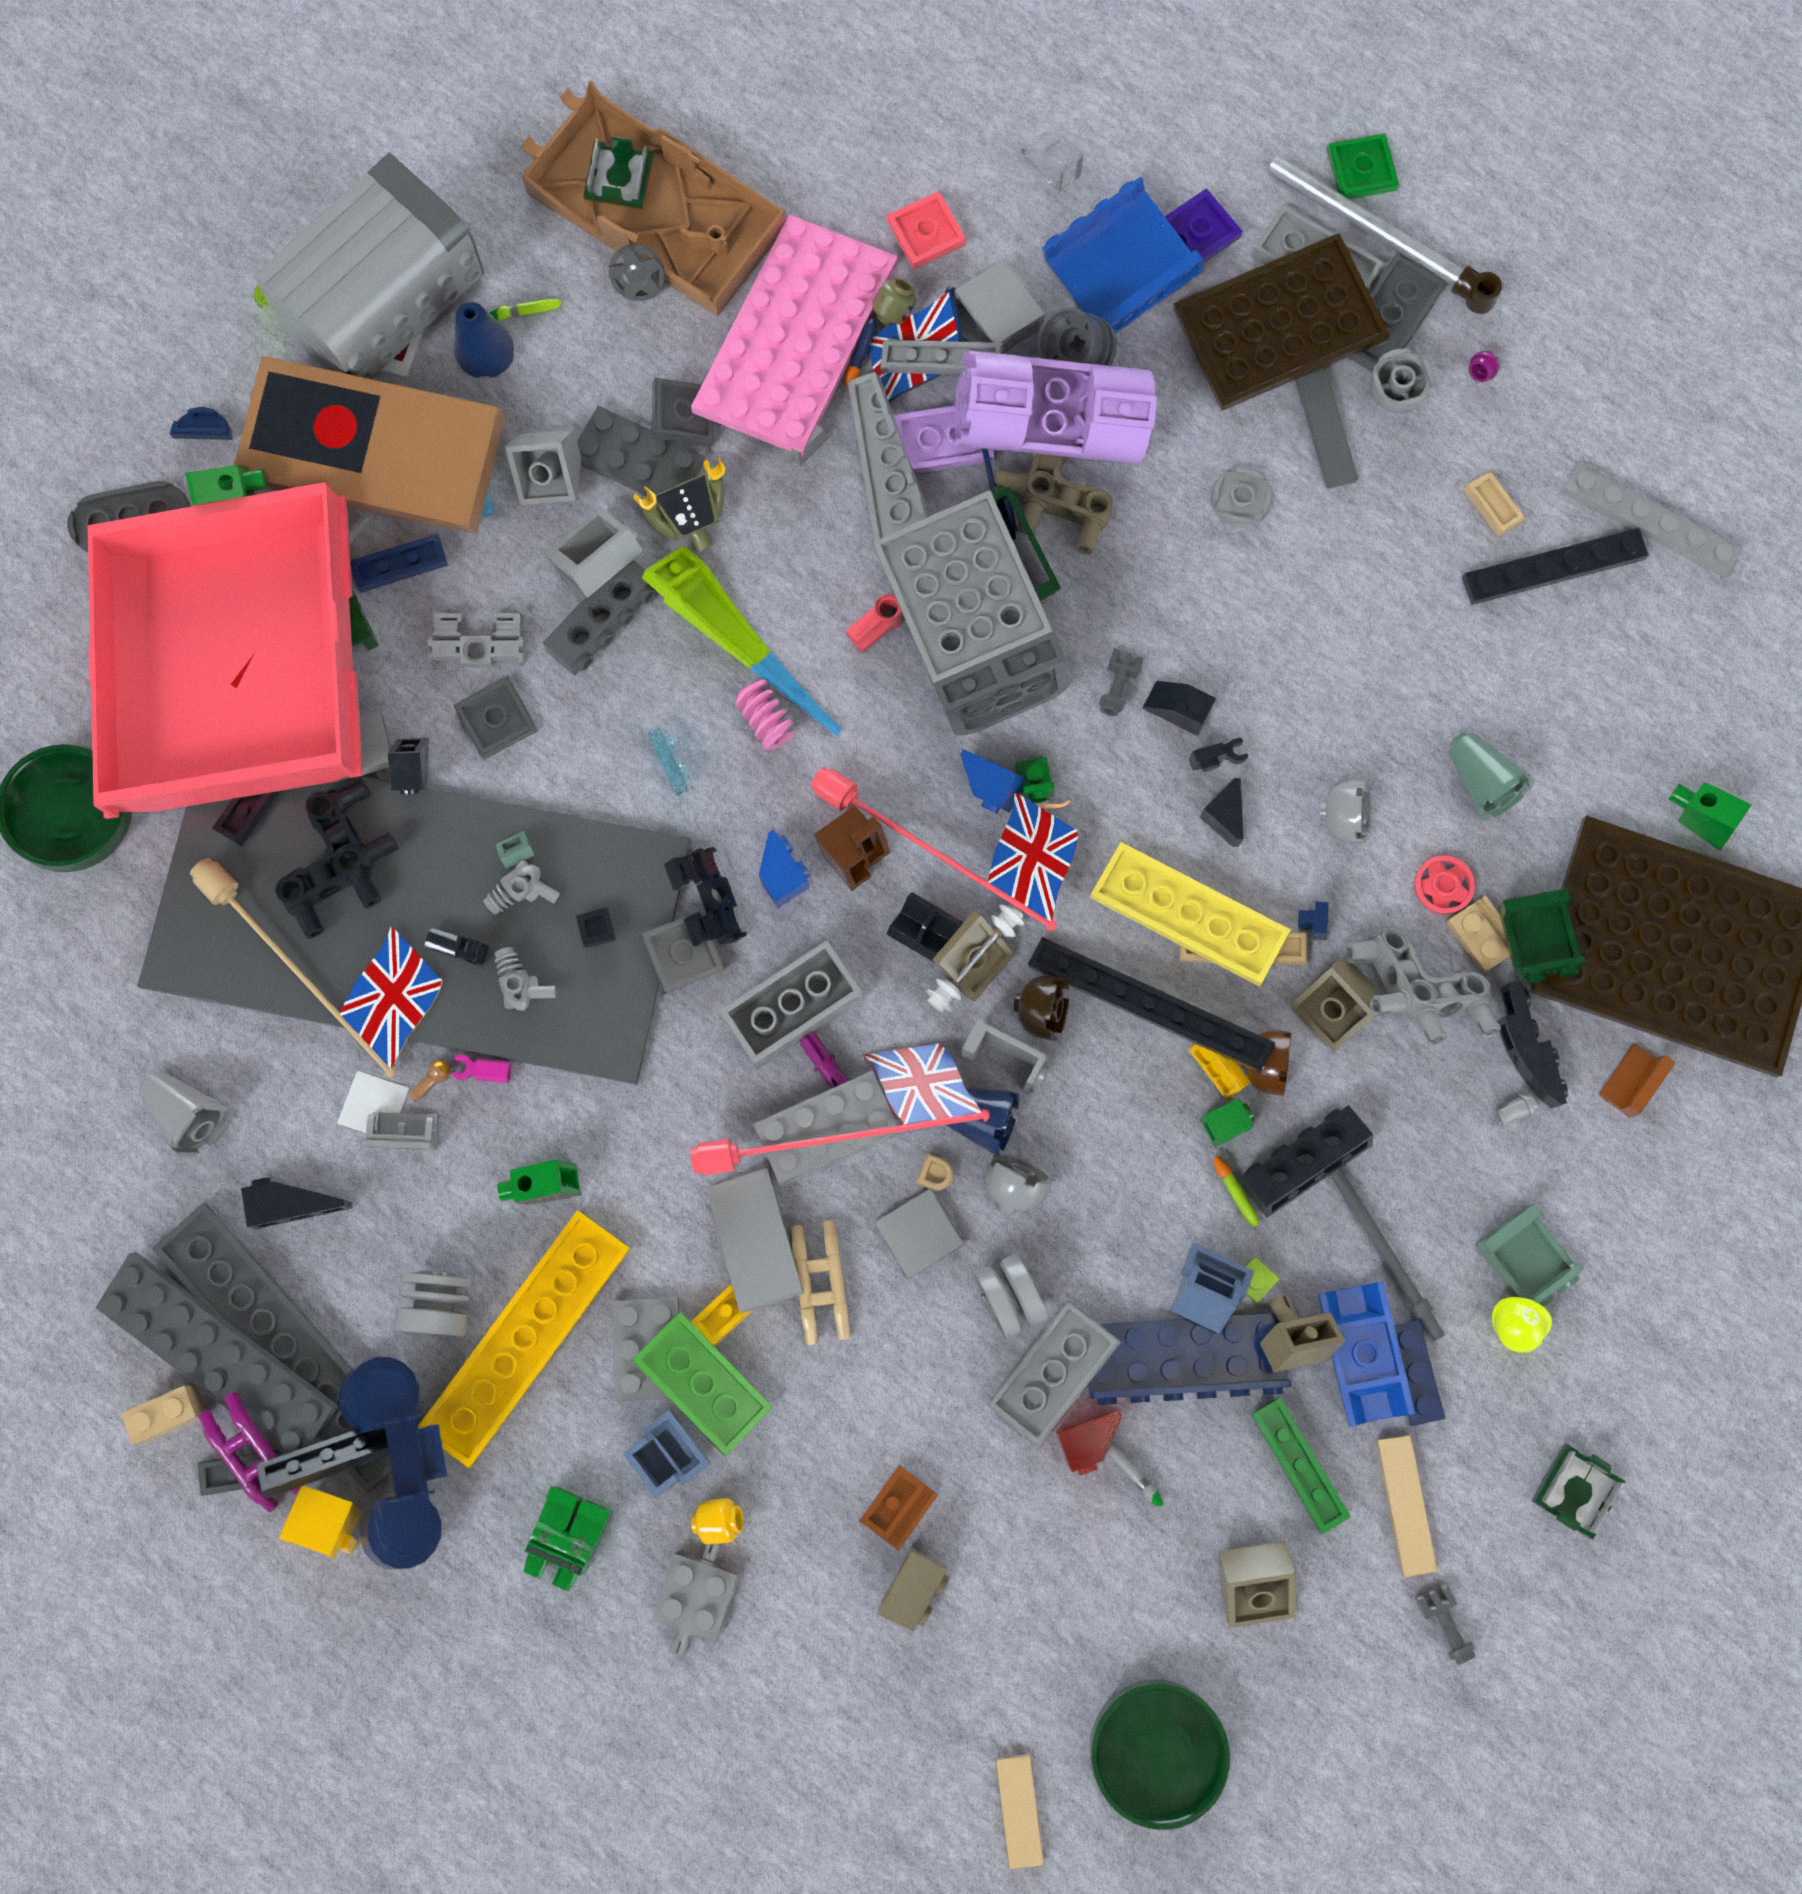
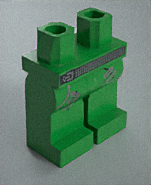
(563, 1547)

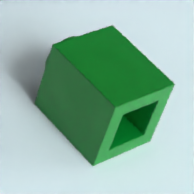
(1228, 1121)

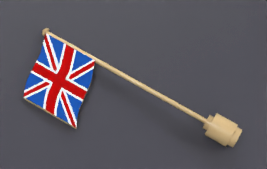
(385, 999)

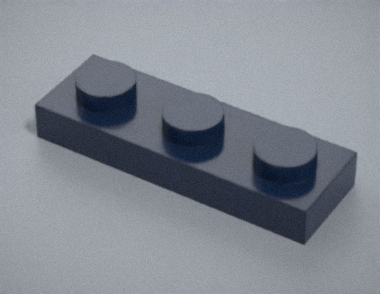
(398, 563)
(1419, 1374)

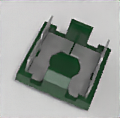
(618, 173)
(1579, 1491)

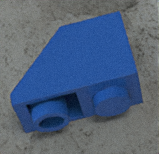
(779, 871)

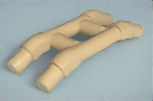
(837, 1293)

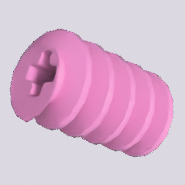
(763, 716)

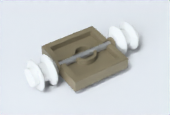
(974, 956)

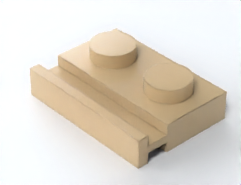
(1481, 934)

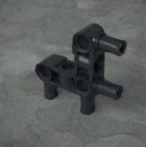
(330, 874)

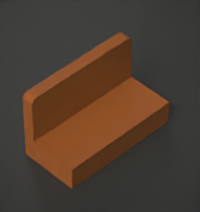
(1635, 1080)

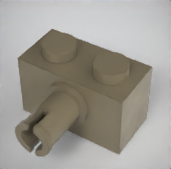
(1302, 1340)

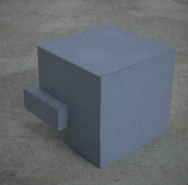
(1210, 1288)
(666, 1455)

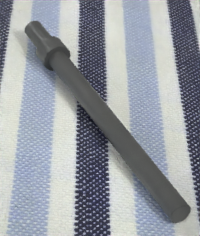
(1420, 1307)

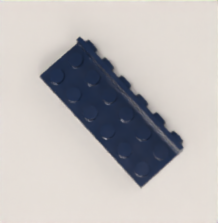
(1187, 1358)

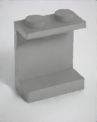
(1000, 305)
(1009, 1045)

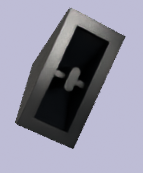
(1225, 813)

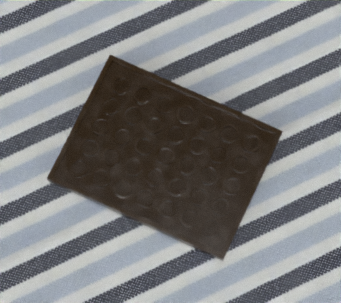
(1683, 947)

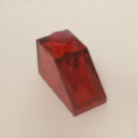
(1088, 1441)

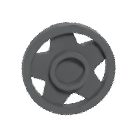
(636, 272)

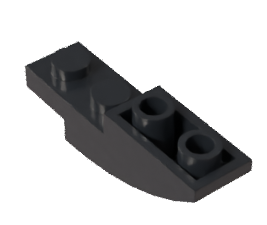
(1533, 1060)

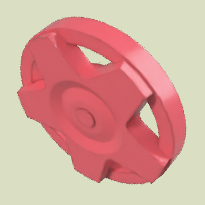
(1444, 885)

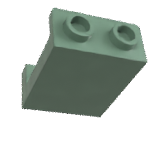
(1529, 1257)

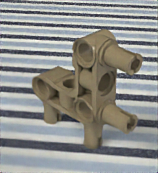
(1061, 499)

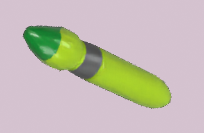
(505, 312)

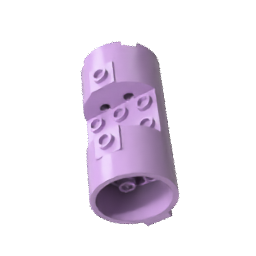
(1054, 407)

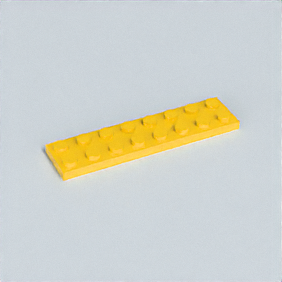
(524, 1338)

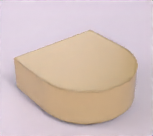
(935, 1173)

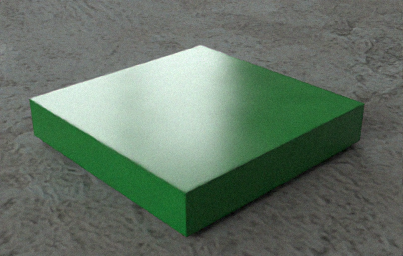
(1363, 166)

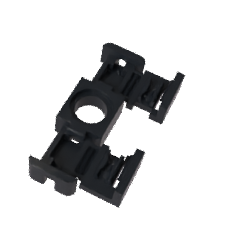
(720, 916)

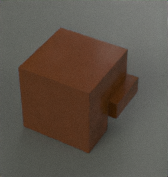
(852, 846)

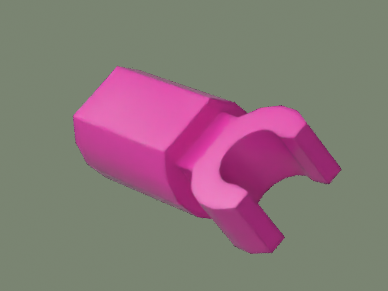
(484, 1070)

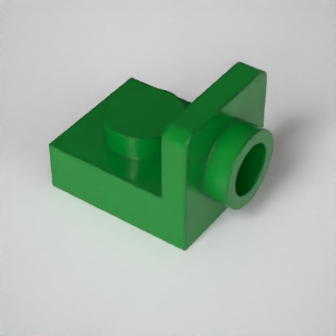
(1038, 780)

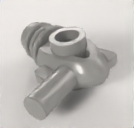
(517, 885)
(516, 984)

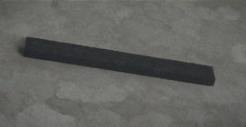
(1152, 1005)

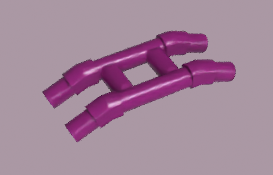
(227, 1449)

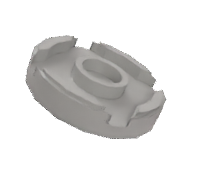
(1241, 497)

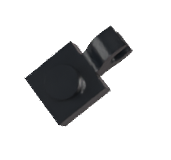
(1211, 756)

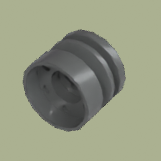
(1077, 338)

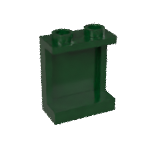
(1540, 936)

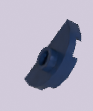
(201, 424)

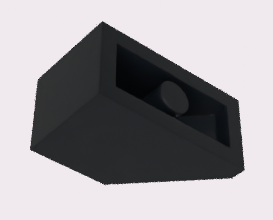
(1180, 705)
(408, 765)

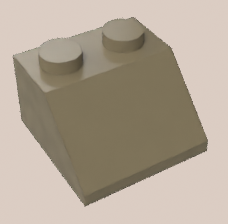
(1337, 1003)
(1257, 1584)
(913, 1589)

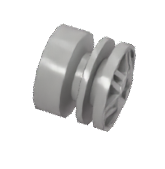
(433, 1304)

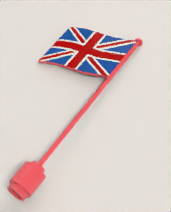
(1027, 859)
(918, 1085)

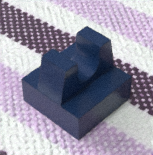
(1315, 920)

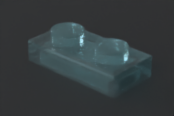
(676, 772)

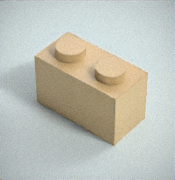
(163, 1415)

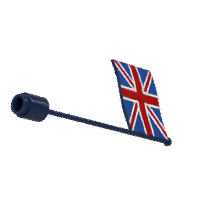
(934, 323)

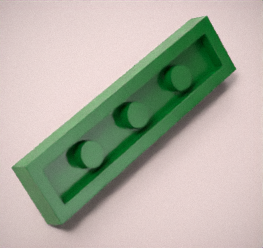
(1300, 1465)

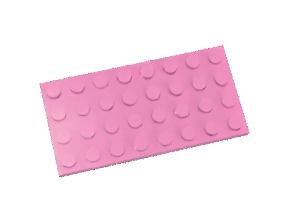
(794, 335)

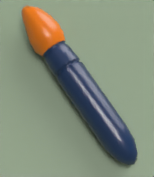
(861, 351)

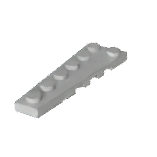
(887, 471)

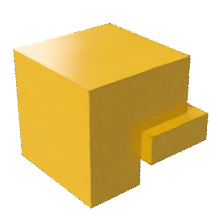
(321, 1523)

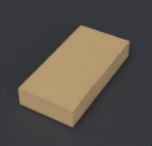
(1494, 504)

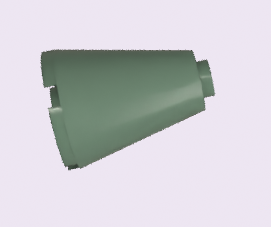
(1487, 775)

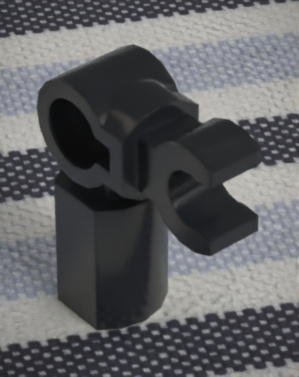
(453, 945)

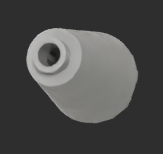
(183, 1113)

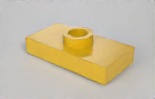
(1222, 1071)

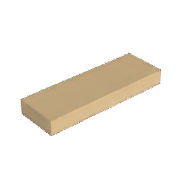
(1019, 1811)

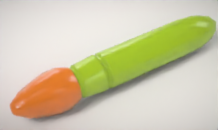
(1237, 1193)

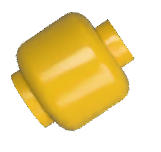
(717, 1521)

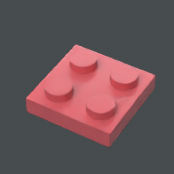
(926, 230)

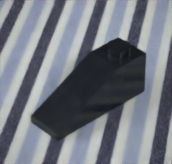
(275, 1203)

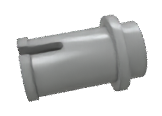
(1516, 1109)

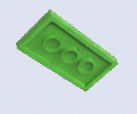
(702, 1384)

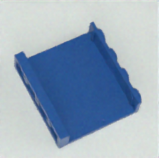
(1121, 257)

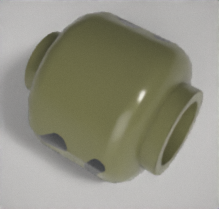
(894, 301)

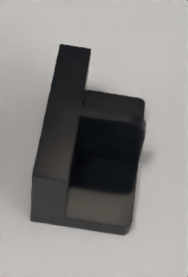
(923, 926)

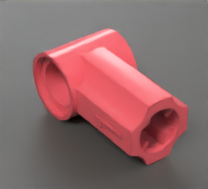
(875, 625)

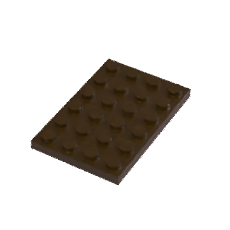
(1280, 321)

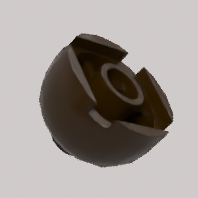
(1042, 1006)

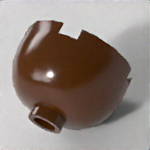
(1274, 1074)

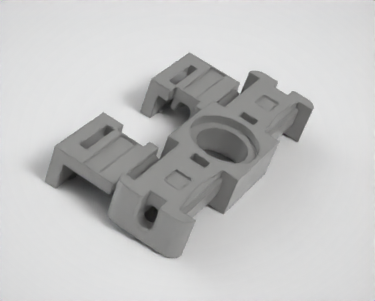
(504, 647)

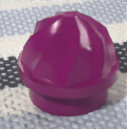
(1483, 366)

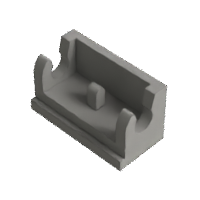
(402, 1131)

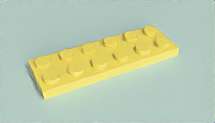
(1190, 914)

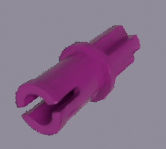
(823, 1060)

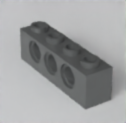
(582, 621)

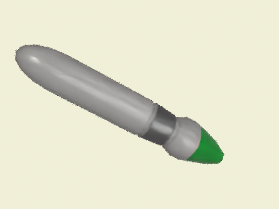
(1135, 1475)

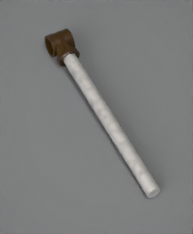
(1465, 281)

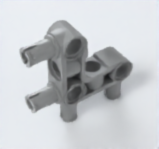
(1418, 995)

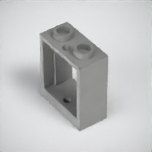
(605, 561)

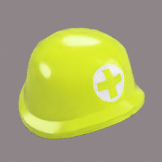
(1521, 1323)

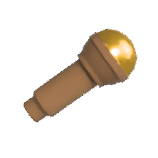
(437, 1072)

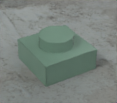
(514, 849)

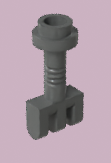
(1111, 703)
(1461, 1651)

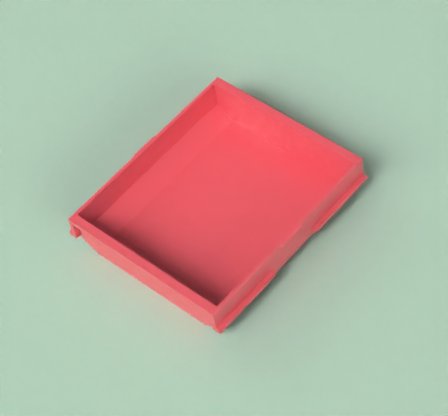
(177, 618)

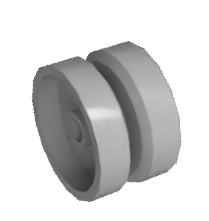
(1014, 1294)

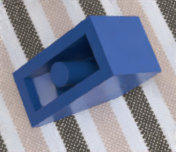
(991, 782)

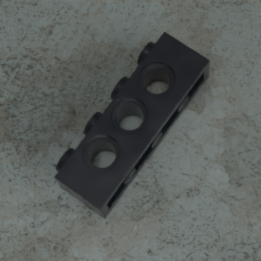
(1274, 1195)

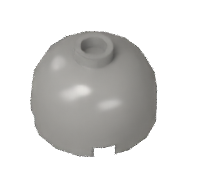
(1401, 381)
(1347, 811)
(1016, 1185)

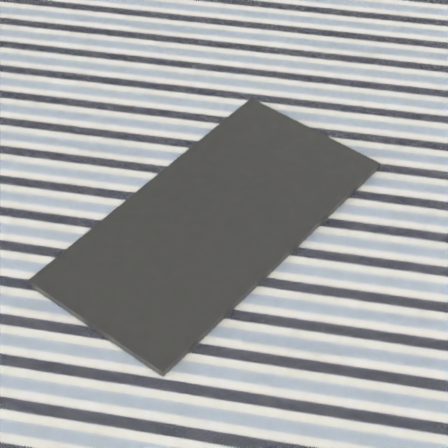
(439, 883)

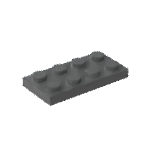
(631, 455)

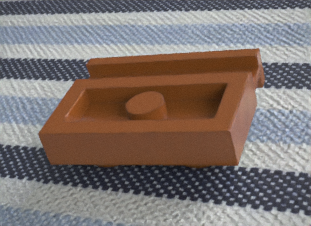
(898, 1507)

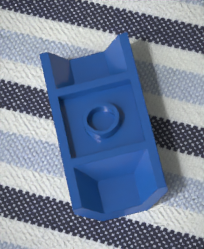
(1370, 1360)

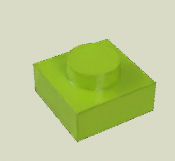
(1261, 1280)

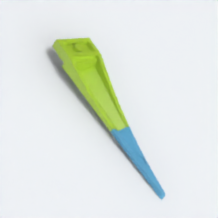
(700, 599)

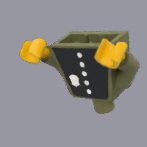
(687, 507)

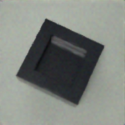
(596, 927)

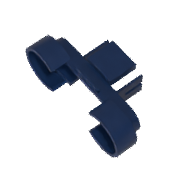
(405, 1527)

